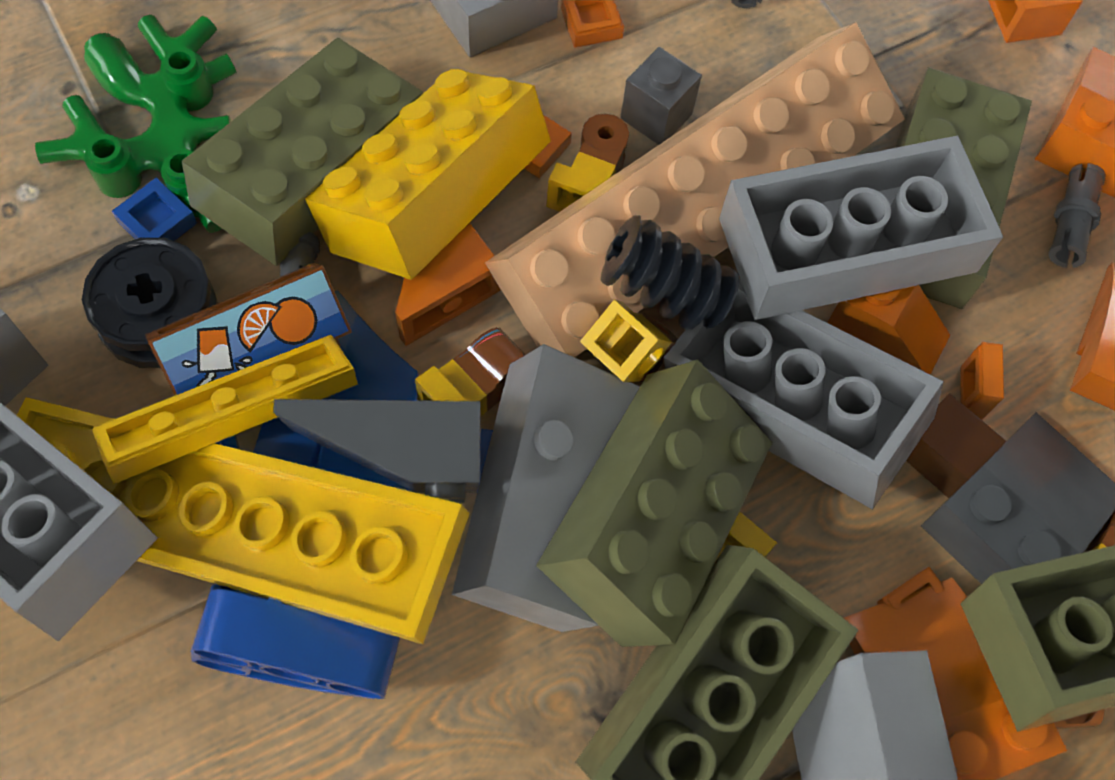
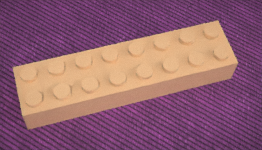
(800, 113)

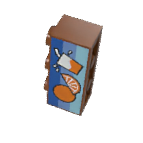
(249, 328)

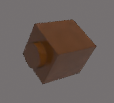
(954, 446)

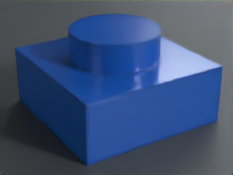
(154, 213)

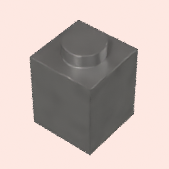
(660, 96)

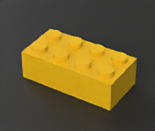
(429, 171)

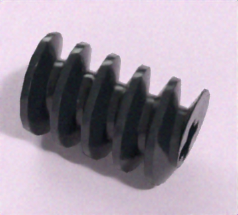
(670, 271)

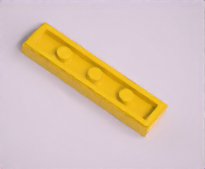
(220, 408)

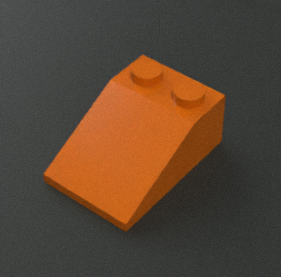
(1086, 122)
(973, 711)

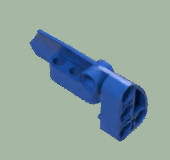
(284, 642)

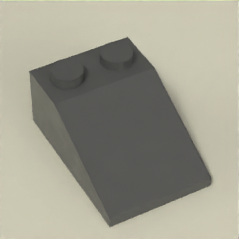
(412, 443)
(1024, 504)

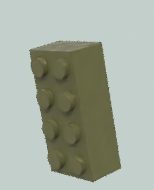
(991, 133)
(285, 144)
(657, 507)
(1049, 636)
(728, 684)

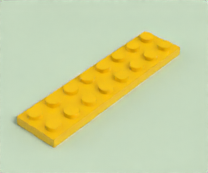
(280, 527)

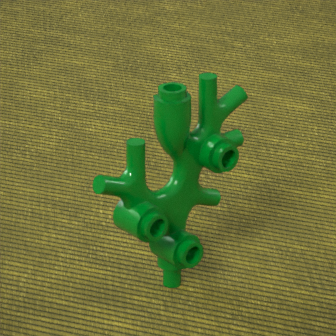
(168, 95)

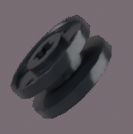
(142, 290)

